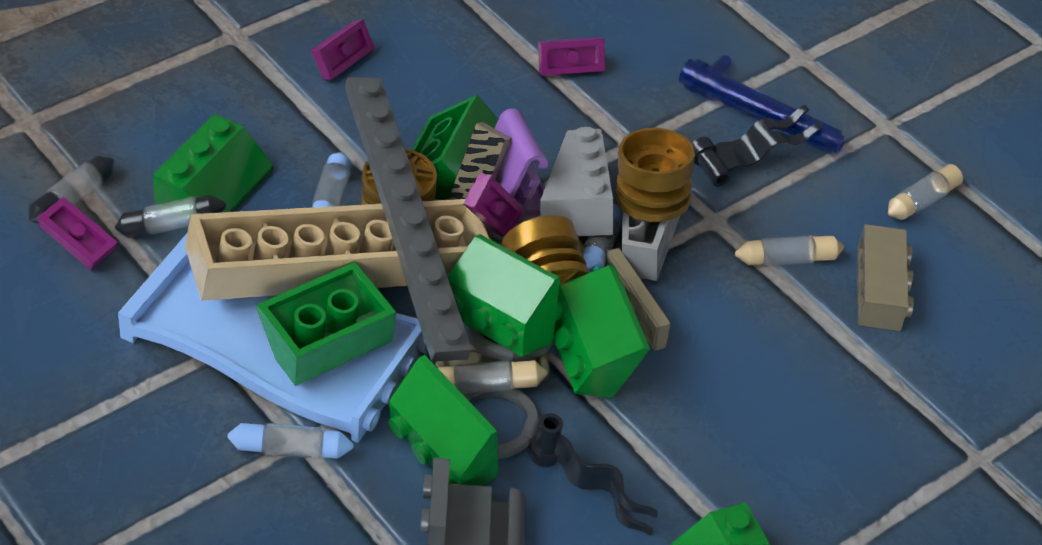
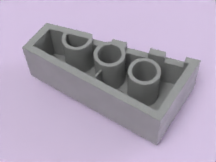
(581, 184)
(646, 244)

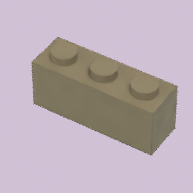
(884, 278)

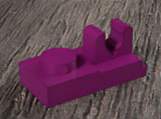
(342, 49)
(571, 56)
(493, 205)
(77, 233)

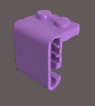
(516, 171)

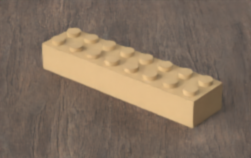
(285, 248)

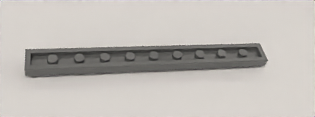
(407, 221)

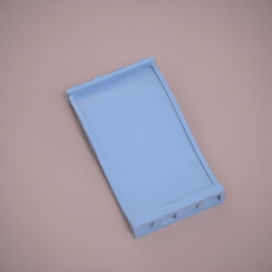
(234, 342)

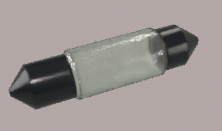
(74, 186)
(167, 215)

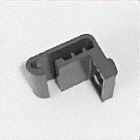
(467, 514)

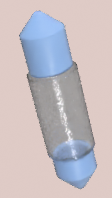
(333, 181)
(597, 247)
(290, 440)

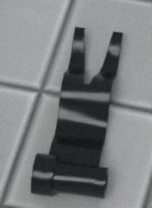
(750, 148)
(552, 447)

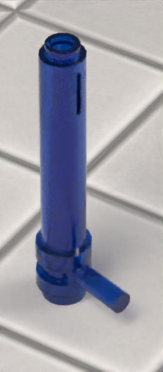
(716, 85)

